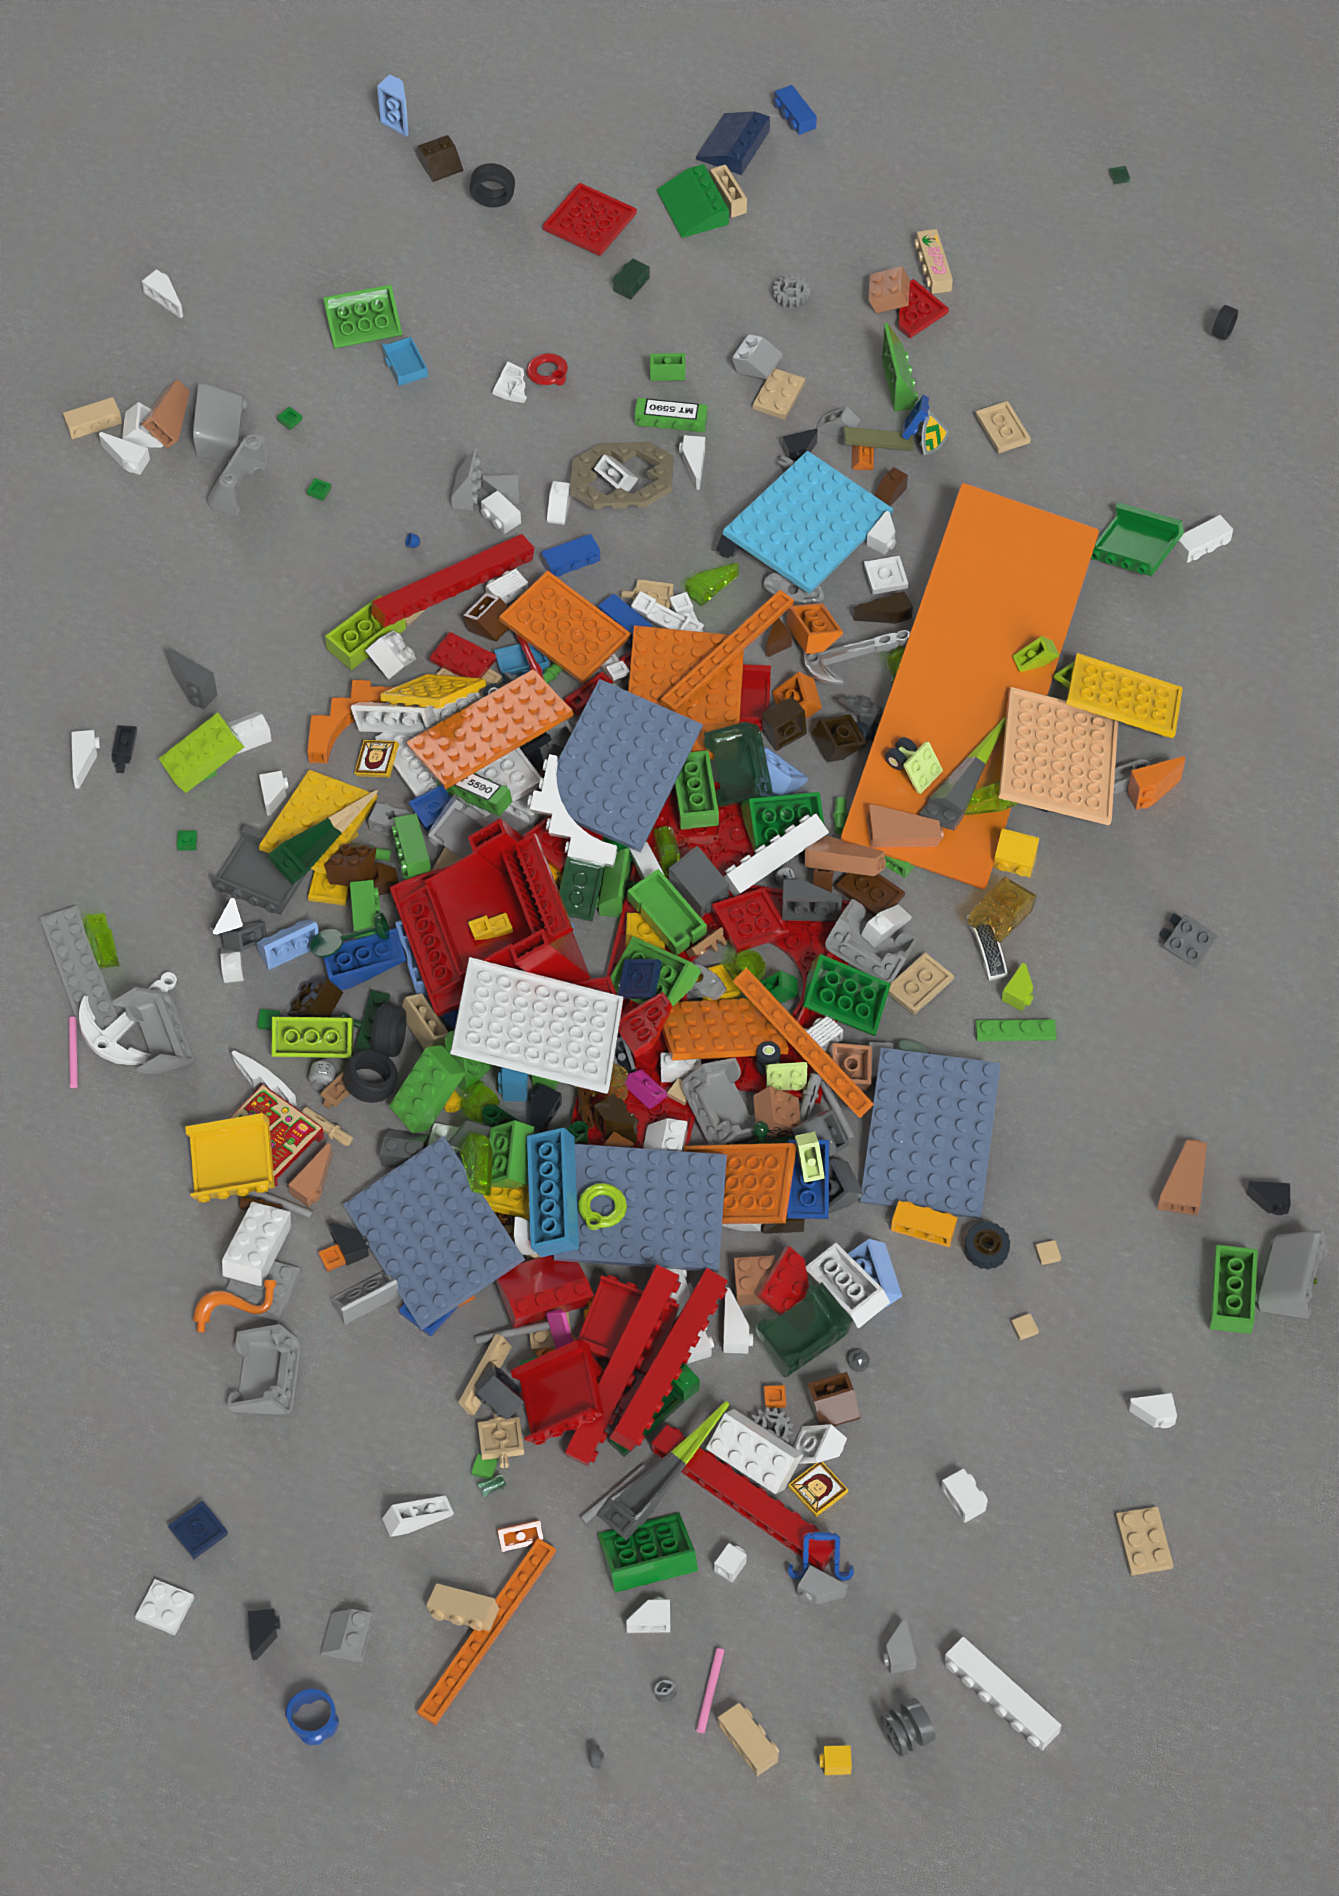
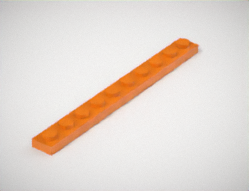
(727, 651)
(803, 1042)
(481, 1641)

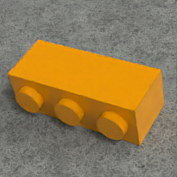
(924, 1223)

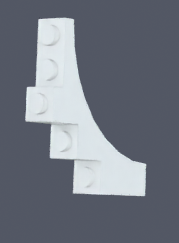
(562, 825)

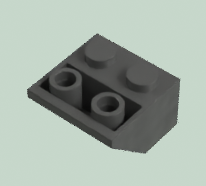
(826, 1128)

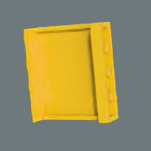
(231, 1157)

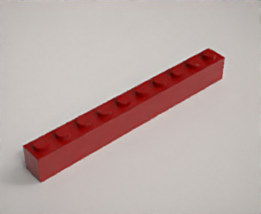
(452, 580)
(669, 1359)
(624, 1362)
(747, 1499)

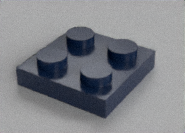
(639, 978)
(198, 1530)

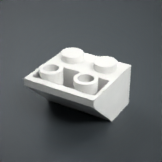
(391, 654)

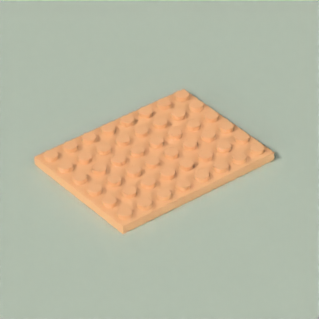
(1058, 757)

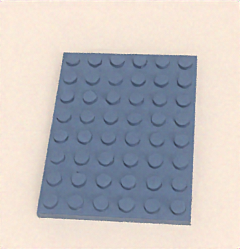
(623, 764)
(930, 1132)
(670, 1210)
(433, 1232)

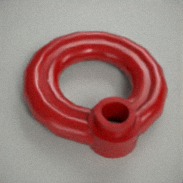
(558, 376)

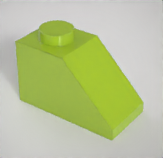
(1036, 654)
(1019, 989)

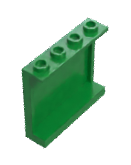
(1137, 539)

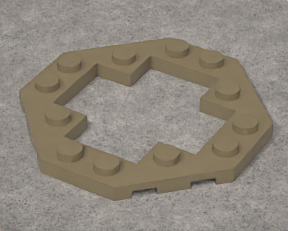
(661, 475)

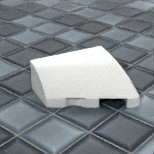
(511, 384)

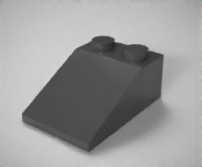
(193, 679)
(809, 902)

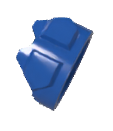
(307, 1697)

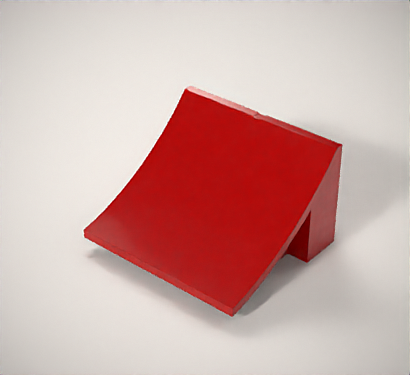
(497, 878)

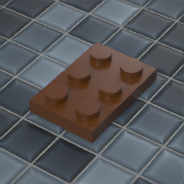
(871, 891)

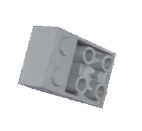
(467, 483)

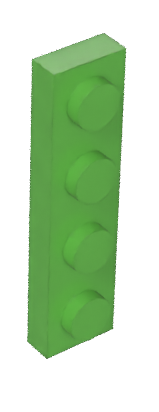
(1015, 1030)

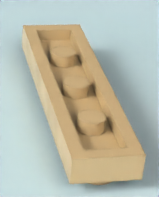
(496, 1354)

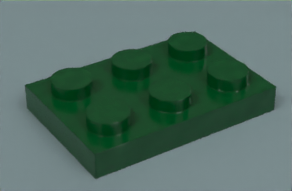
(580, 887)

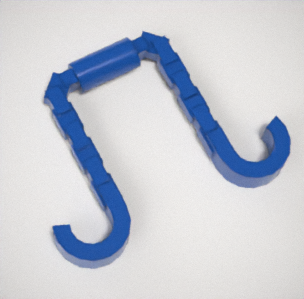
(823, 1536)

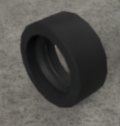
(1225, 322)

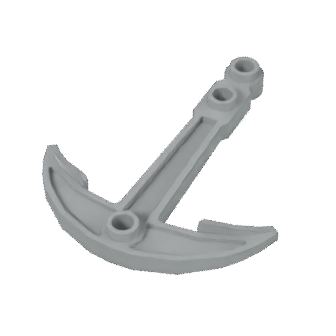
(816, 662)

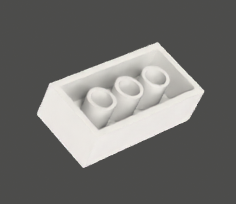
(256, 1243)
(848, 1284)
(754, 1451)

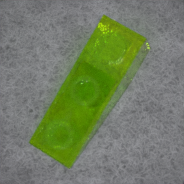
(666, 848)

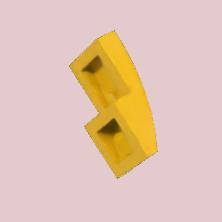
(490, 928)

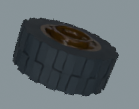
(983, 1256)

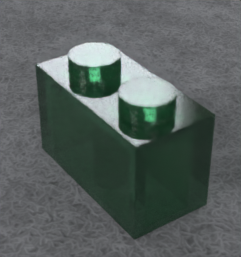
(631, 278)

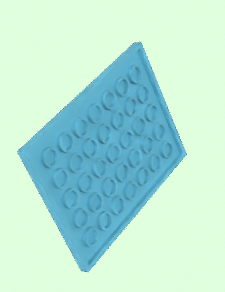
(807, 522)

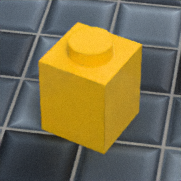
(836, 1760)

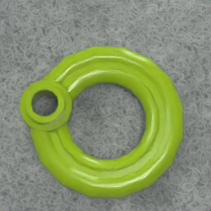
(602, 1221)

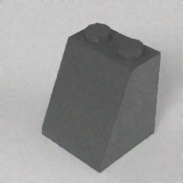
(698, 881)

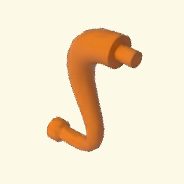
(216, 1298)

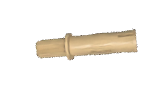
(330, 1129)

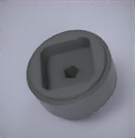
(784, 873)
(858, 1360)
(665, 1691)
(597, 1756)

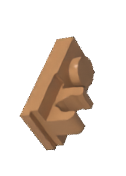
(709, 940)
(335, 1092)

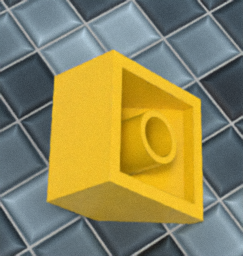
(1016, 853)

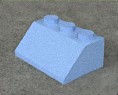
(393, 104)
(783, 776)
(287, 943)
(875, 1261)

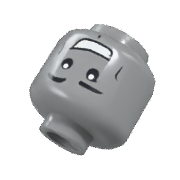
(322, 1074)

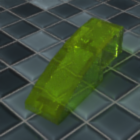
(100, 940)

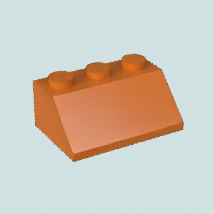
(813, 627)

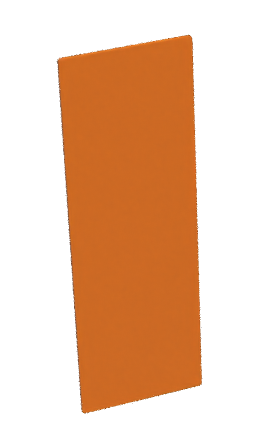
(993, 590)

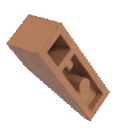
(310, 1181)

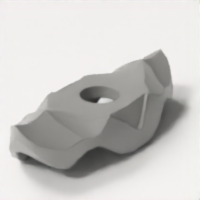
(776, 582)
(710, 986)

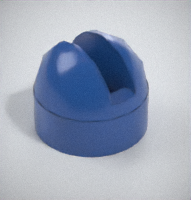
(412, 540)

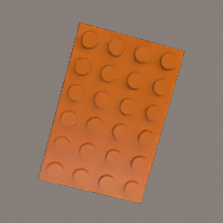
(565, 627)
(718, 1030)
(755, 1181)

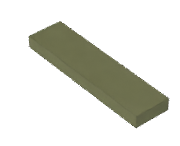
(877, 438)

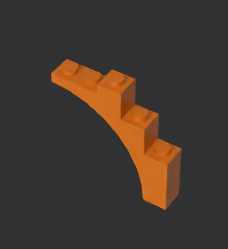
(326, 729)

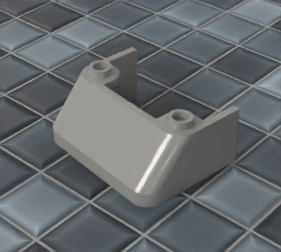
(160, 1028)

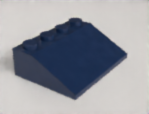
(735, 140)

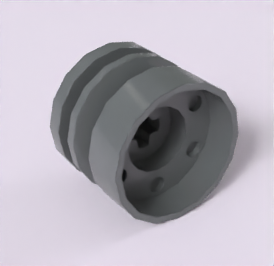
(905, 1728)

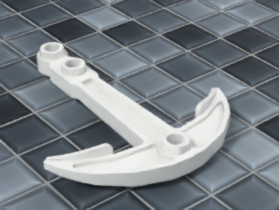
(111, 1035)

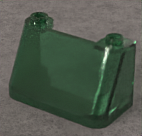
(739, 763)
(804, 1330)

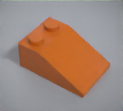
(1154, 781)

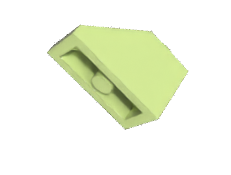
(809, 1156)

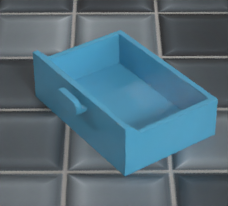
(404, 361)
(514, 661)

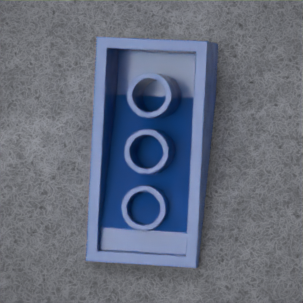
(364, 959)
(810, 1198)

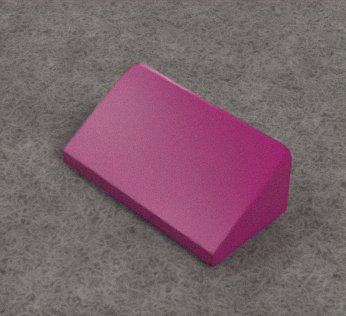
(645, 1088)
(559, 1328)

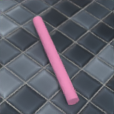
(73, 1052)
(707, 1702)

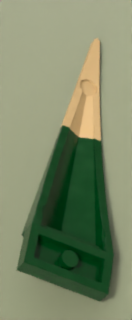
(302, 851)

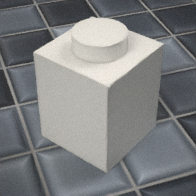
(730, 1562)

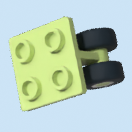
(919, 763)
(780, 1076)

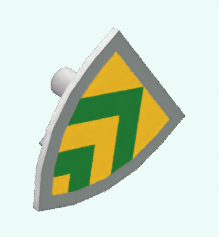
(933, 434)

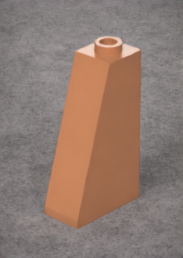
(168, 414)
(901, 829)
(841, 856)
(1185, 1182)

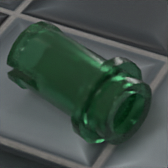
(492, 1485)

